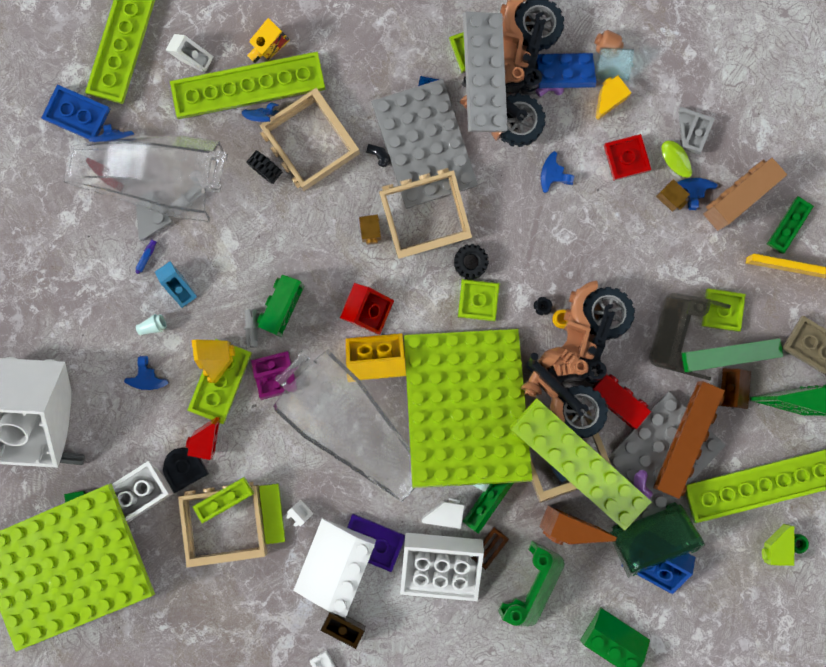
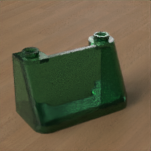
(656, 539)

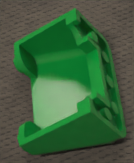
(528, 612)

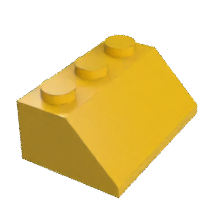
(376, 356)

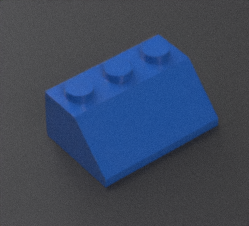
(670, 574)

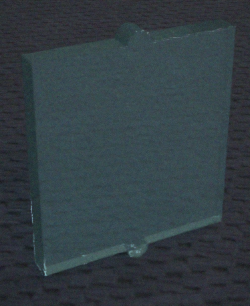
(615, 62)

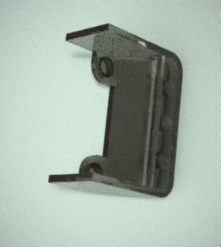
(673, 329)

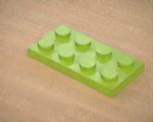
(216, 399)

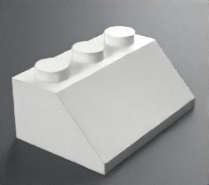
(141, 490)

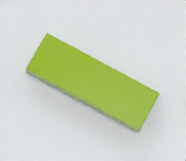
(223, 500)
(272, 513)

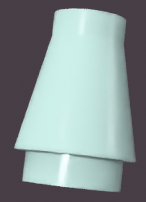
(153, 324)

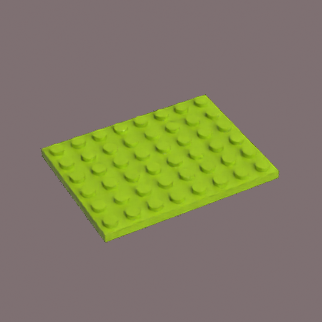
(462, 406)
(68, 568)

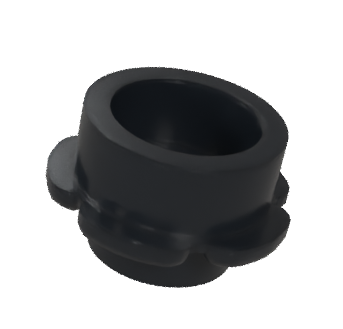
(543, 301)

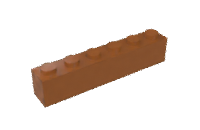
(688, 439)

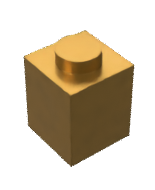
(673, 196)
(370, 229)

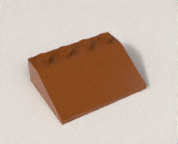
(569, 529)

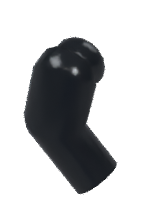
(381, 154)

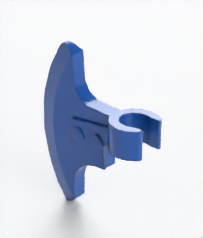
(261, 114)
(110, 134)
(553, 172)
(696, 188)
(146, 377)

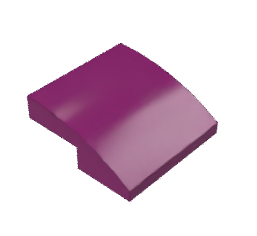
(265, 372)

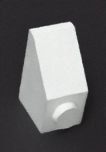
(189, 52)
(446, 514)

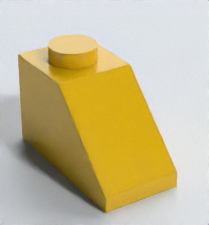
(611, 95)

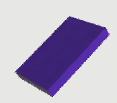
(387, 542)

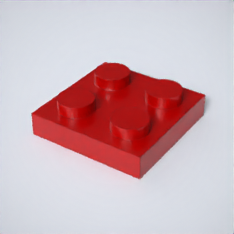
(627, 157)

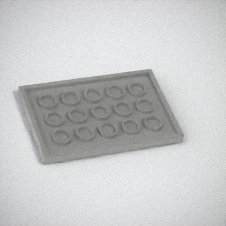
(422, 139)
(648, 446)

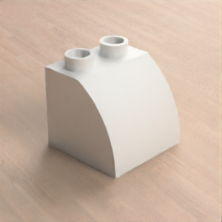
(33, 411)

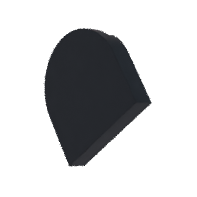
(182, 469)

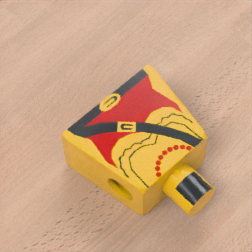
(267, 41)

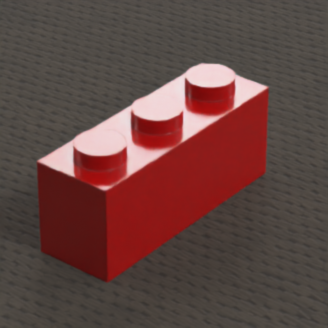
(621, 402)

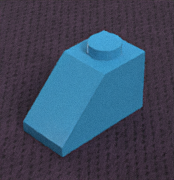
(175, 284)

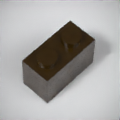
(343, 629)

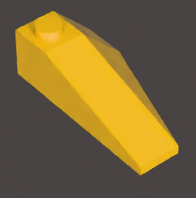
(213, 357)

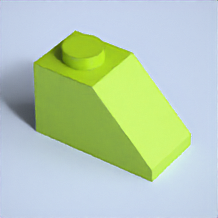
(780, 547)

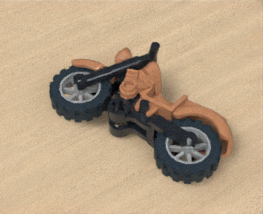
(520, 55)
(580, 356)

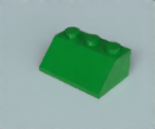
(280, 305)
(615, 640)

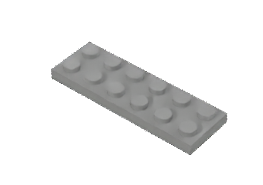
(485, 72)

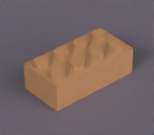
(744, 193)

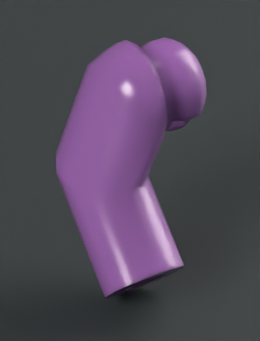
(541, 91)
(640, 483)

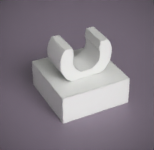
(299, 513)

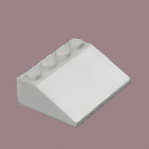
(334, 567)
(441, 567)

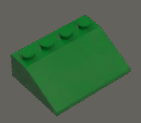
(801, 401)

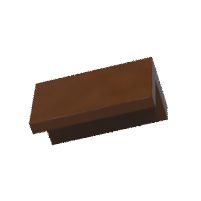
(737, 387)

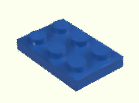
(567, 70)
(75, 113)

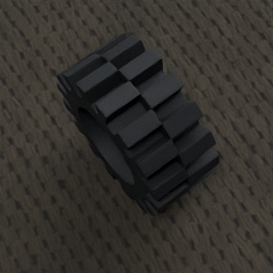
(264, 167)
(471, 250)

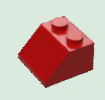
(367, 308)

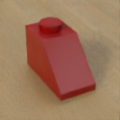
(204, 440)

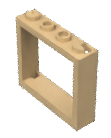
(292, 110)
(435, 243)
(568, 487)
(191, 559)

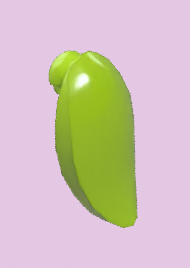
(676, 158)

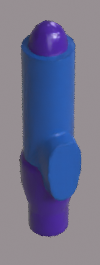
(145, 257)

